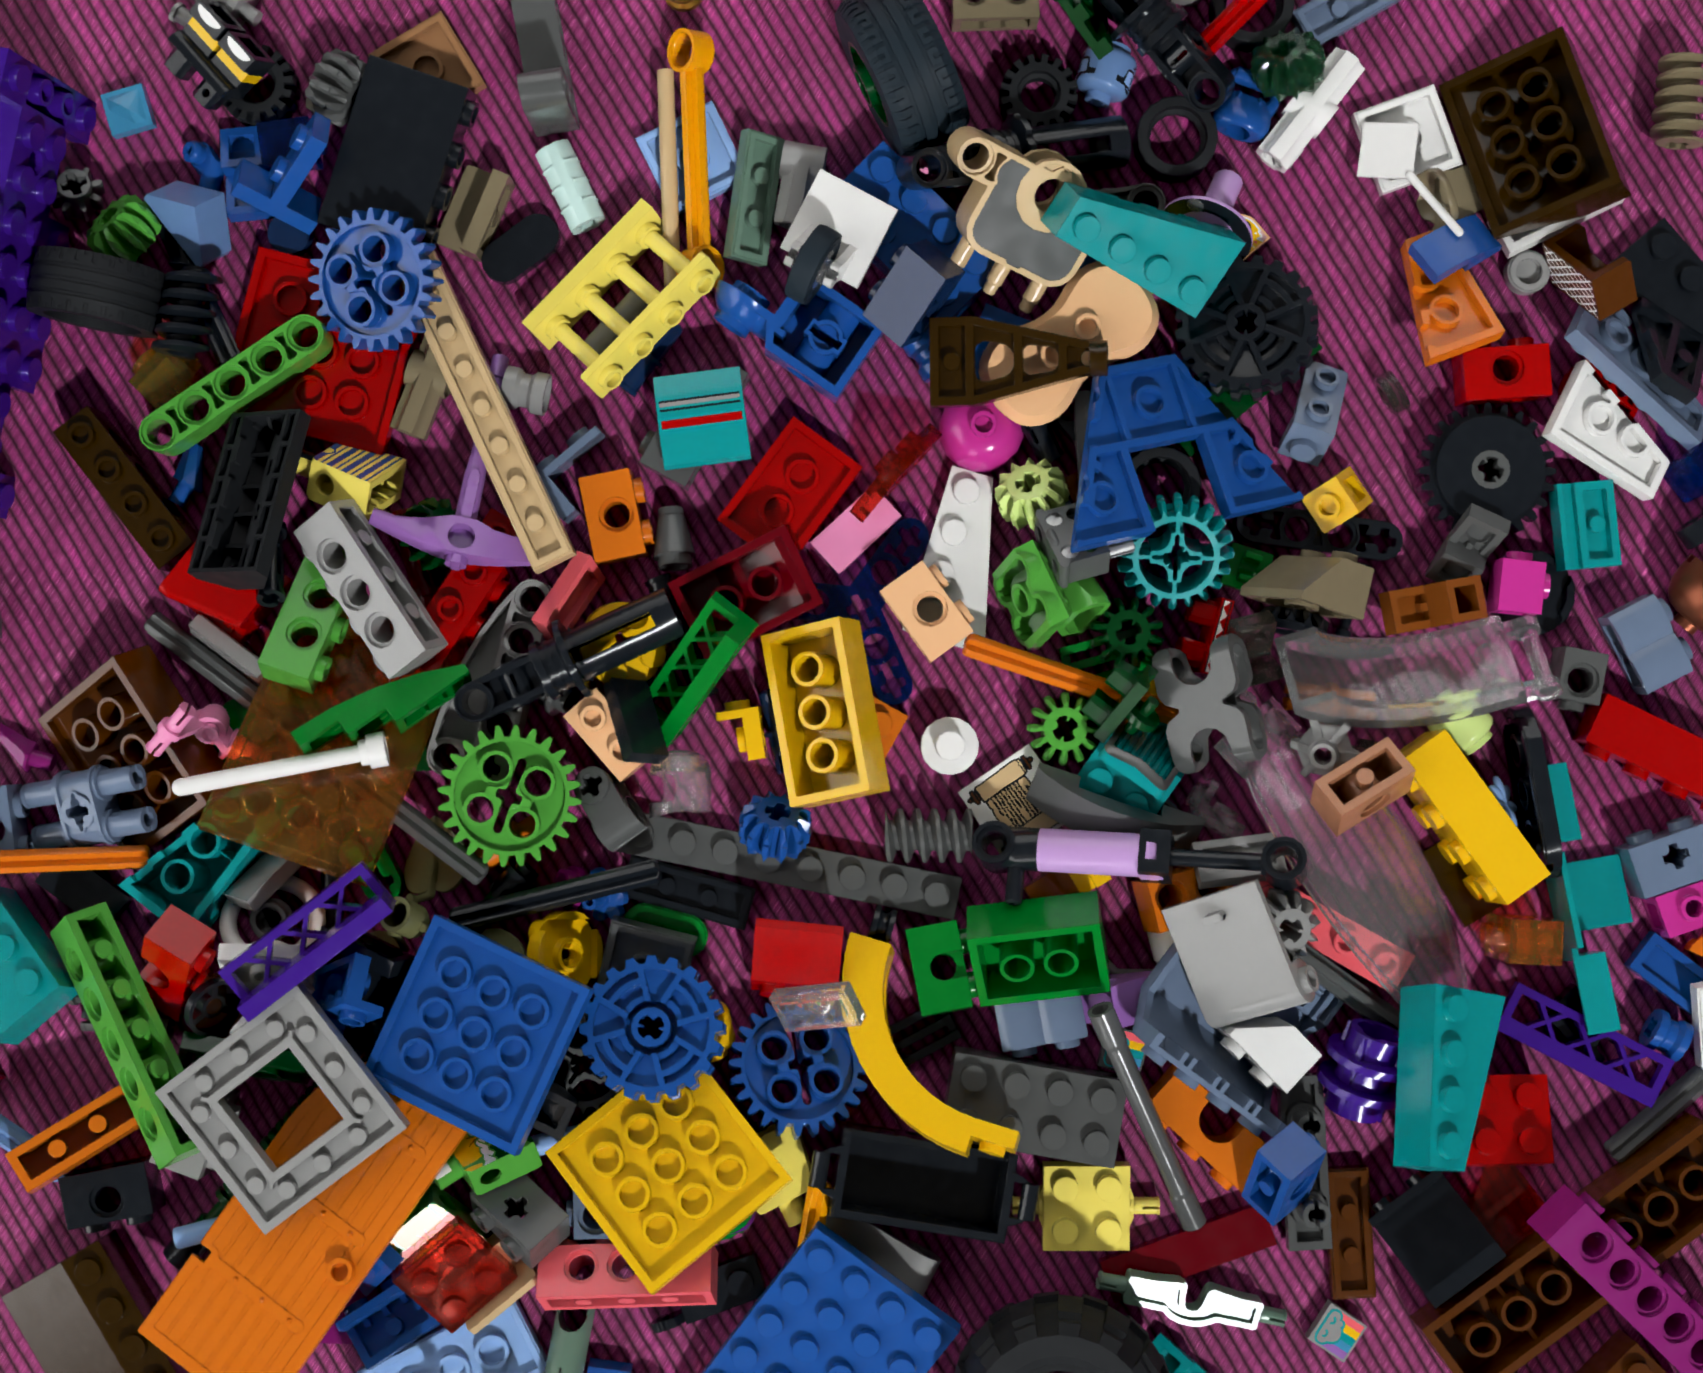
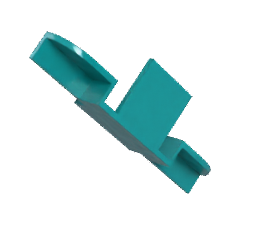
(1586, 898)

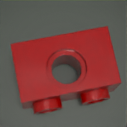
(1528, 373)

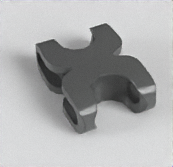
(1209, 704)

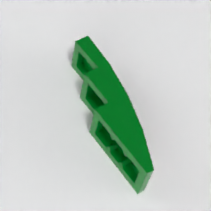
(400, 701)

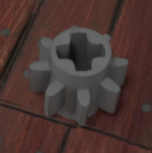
(81, 205)

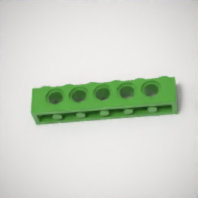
(124, 1024)

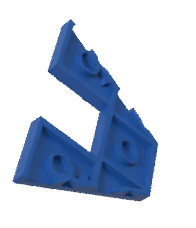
(1152, 407)

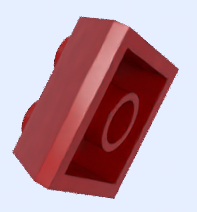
(794, 954)

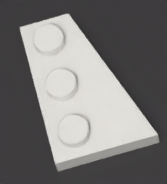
(1602, 437)

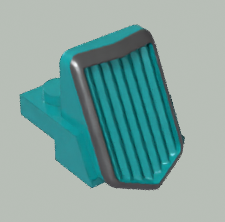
(1132, 768)

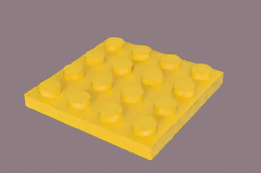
(668, 1176)

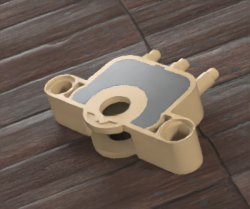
(1005, 220)

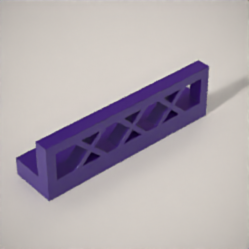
(316, 954)
(1583, 1063)

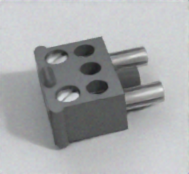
(1054, 536)

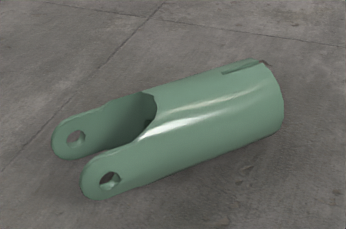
(568, 1347)

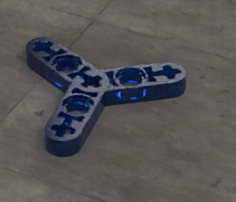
(868, 588)

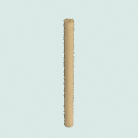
(668, 164)

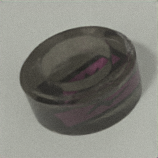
(1391, 392)

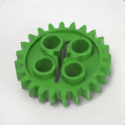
(472, 781)

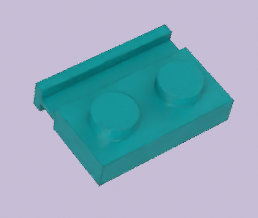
(1585, 525)

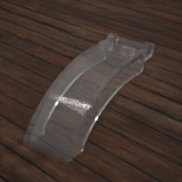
(1416, 676)

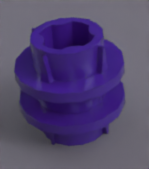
(1363, 1071)

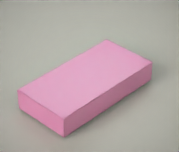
(849, 538)

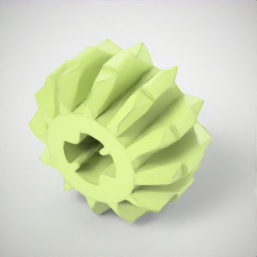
(1030, 489)

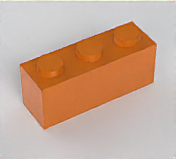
(72, 1140)

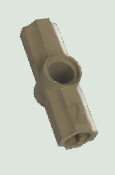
(422, 394)

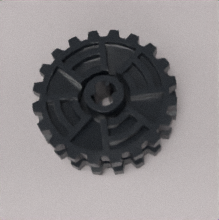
(1254, 361)

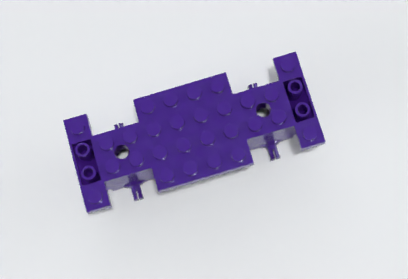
(34, 123)

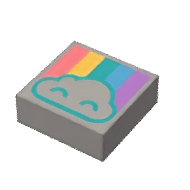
(1336, 1330)

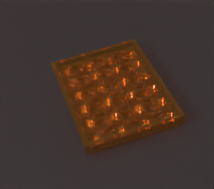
(324, 815)

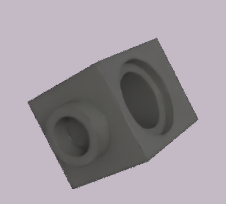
(1592, 668)

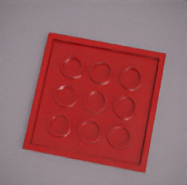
(346, 392)

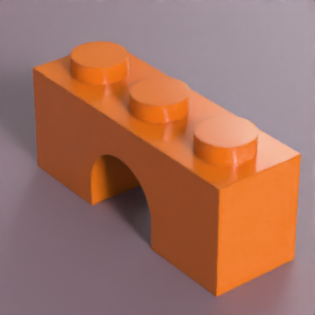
(1228, 1153)

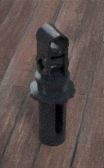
(1164, 35)
(1107, 143)
(556, 662)

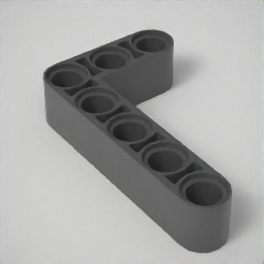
(546, 81)

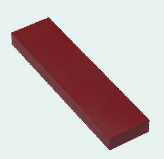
(1191, 1252)

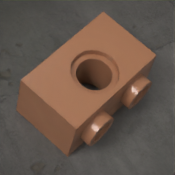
(1362, 786)

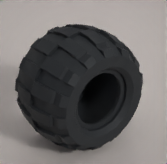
(1060, 1335)

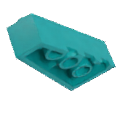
(1441, 1073)

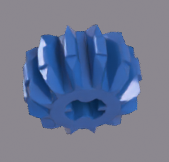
(774, 827)

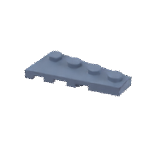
(1620, 359)

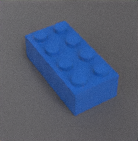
(919, 217)

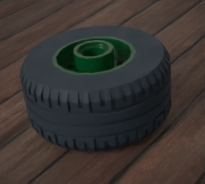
(903, 71)

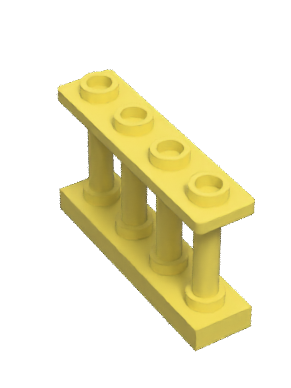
(594, 276)

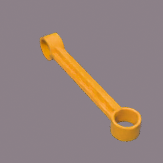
(694, 137)

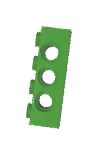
(296, 665)

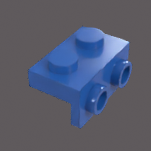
(384, 1324)

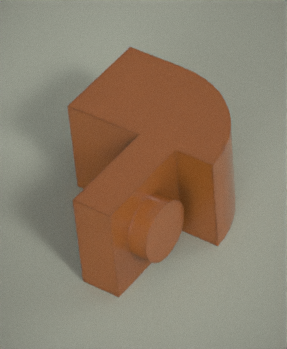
(1433, 605)

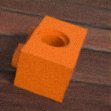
(599, 496)

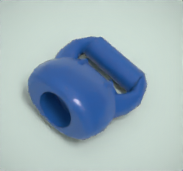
(1244, 115)

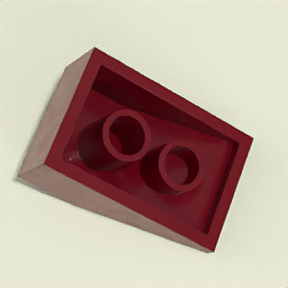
(759, 578)

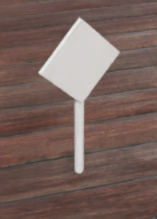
(1390, 153)

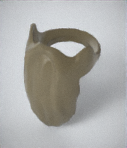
(1454, 192)

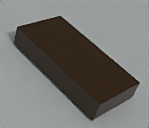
(1457, 895)

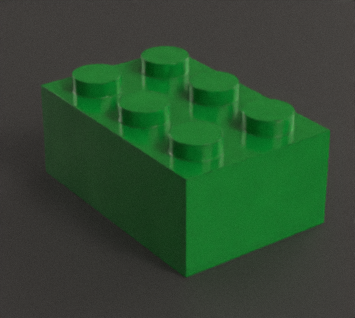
(1038, 949)

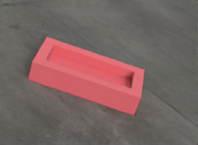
(569, 594)

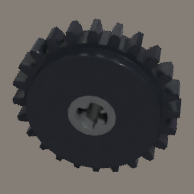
(1509, 454)

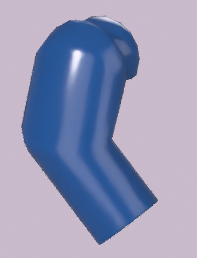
(205, 162)

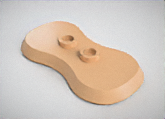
(1091, 308)

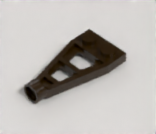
(953, 360)

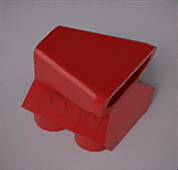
(227, 608)

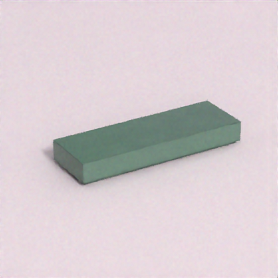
(753, 198)

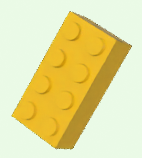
(825, 712)
(1469, 821)

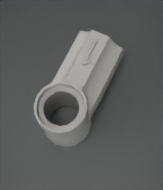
(797, 173)

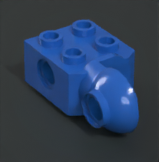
(813, 341)

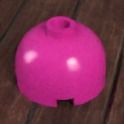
(979, 437)

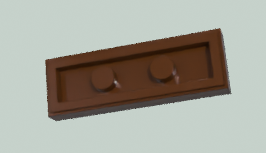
(1352, 1254)

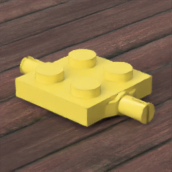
(1087, 1206)

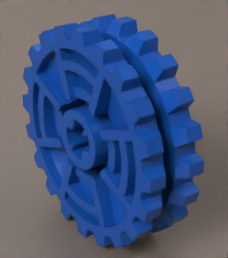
(647, 1063)

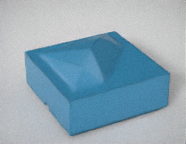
(128, 111)

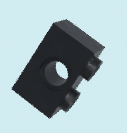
(86, 1198)

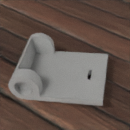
(1237, 960)

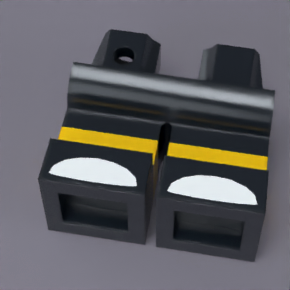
(219, 52)

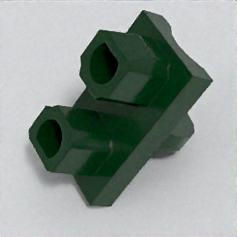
(1132, 686)

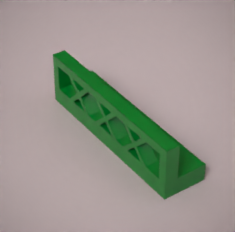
(723, 648)

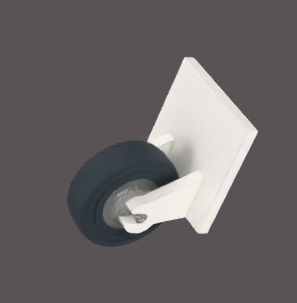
(833, 237)

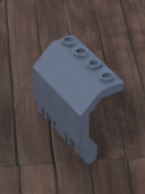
(1176, 1031)

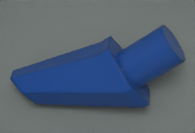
(189, 475)

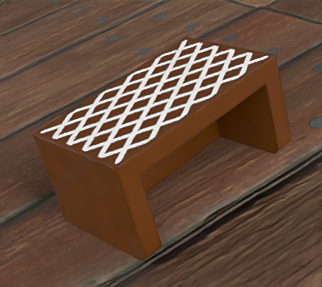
(1587, 279)

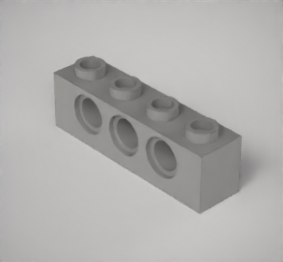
(391, 597)

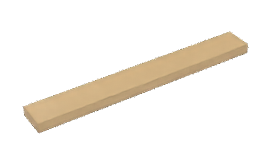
(494, 431)

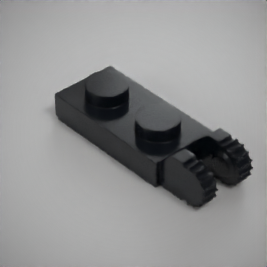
(738, 1283)

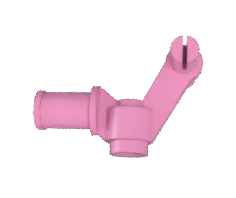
(208, 725)

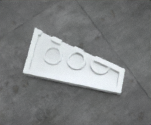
(962, 546)

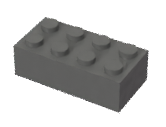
(1053, 1105)

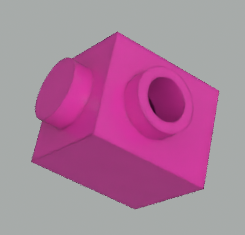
(1517, 585)
(1676, 910)

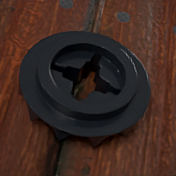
(1294, 620)

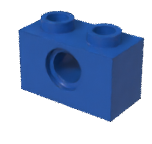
(1283, 1173)

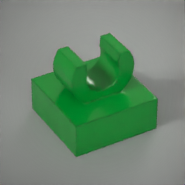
(1245, 565)

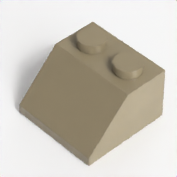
(1314, 583)

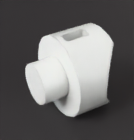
(949, 745)

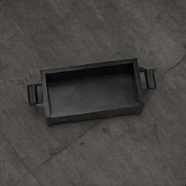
(920, 1186)

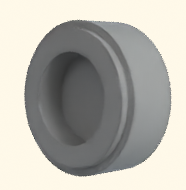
(1526, 272)

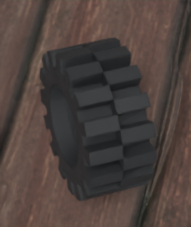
(1039, 71)
(280, 100)

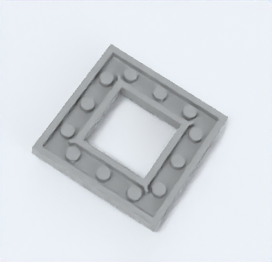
(229, 1147)

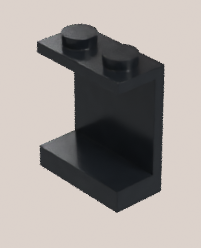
(1435, 1236)

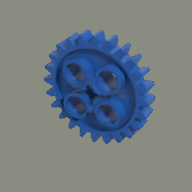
(376, 280)
(760, 1073)

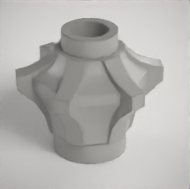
(1323, 736)

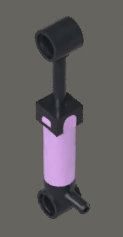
(1140, 855)

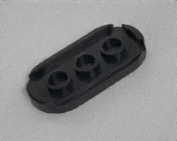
(1532, 787)

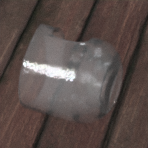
(685, 784)

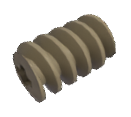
(1678, 101)

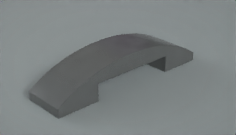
(1060, 798)

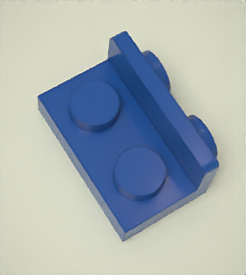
(341, 989)

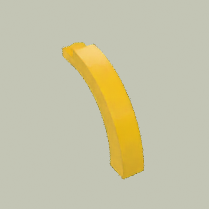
(868, 968)

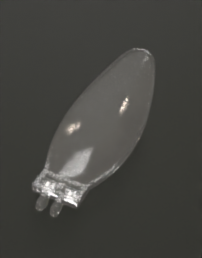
(1366, 880)

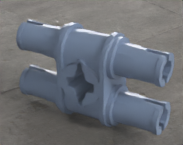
(89, 806)

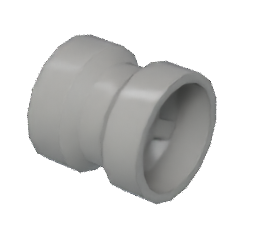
(526, 390)

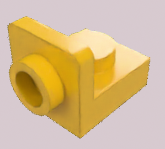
(1337, 500)
(751, 734)

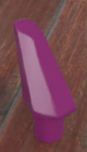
(25, 750)

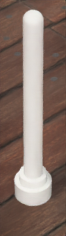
(368, 751)

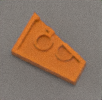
(1450, 314)

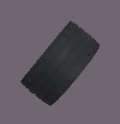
(95, 291)

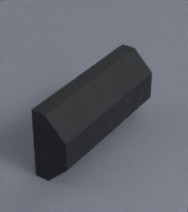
(249, 498)

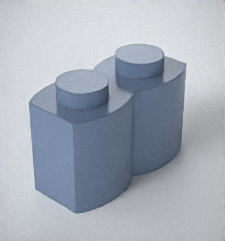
(1646, 643)
(1039, 1023)

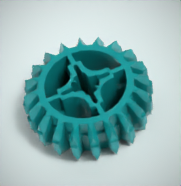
(1191, 553)

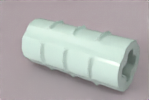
(570, 186)

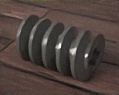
(928, 835)

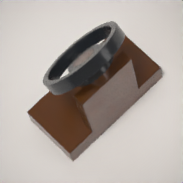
(212, 1009)

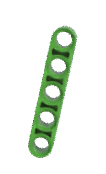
(215, 386)

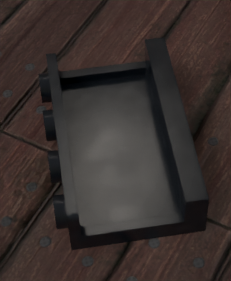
(400, 146)

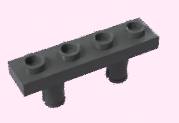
(1310, 1222)

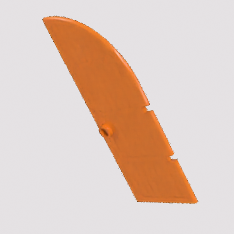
(274, 1296)

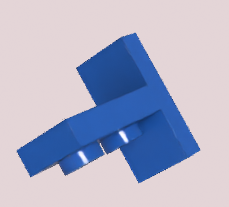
(279, 190)

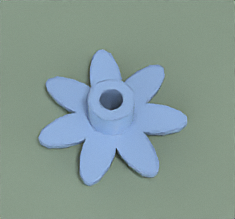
(1502, 794)

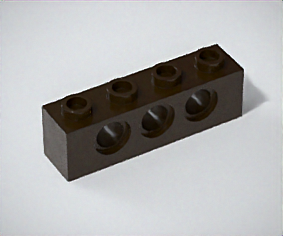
(127, 486)

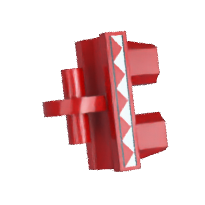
(1214, 618)

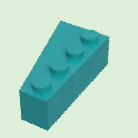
(1151, 247)
(191, 874)

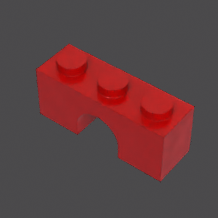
(178, 959)

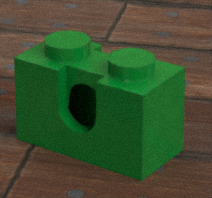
(924, 946)

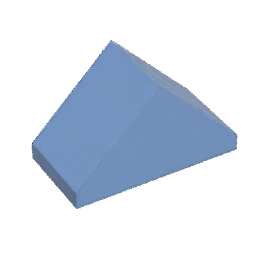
(194, 219)

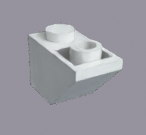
(1273, 1049)

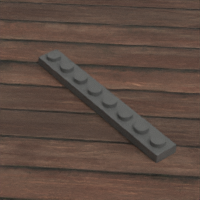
(813, 870)

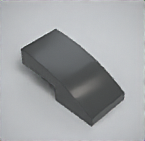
(1468, 545)

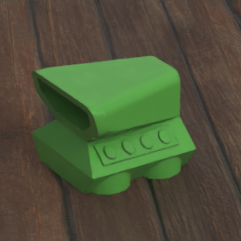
(1039, 604)

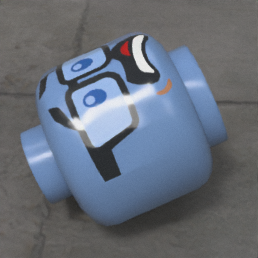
(1108, 78)

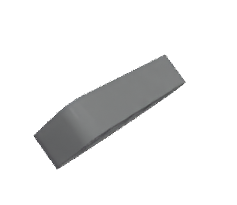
(488, 651)

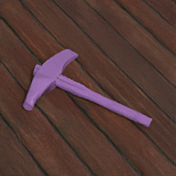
(459, 537)

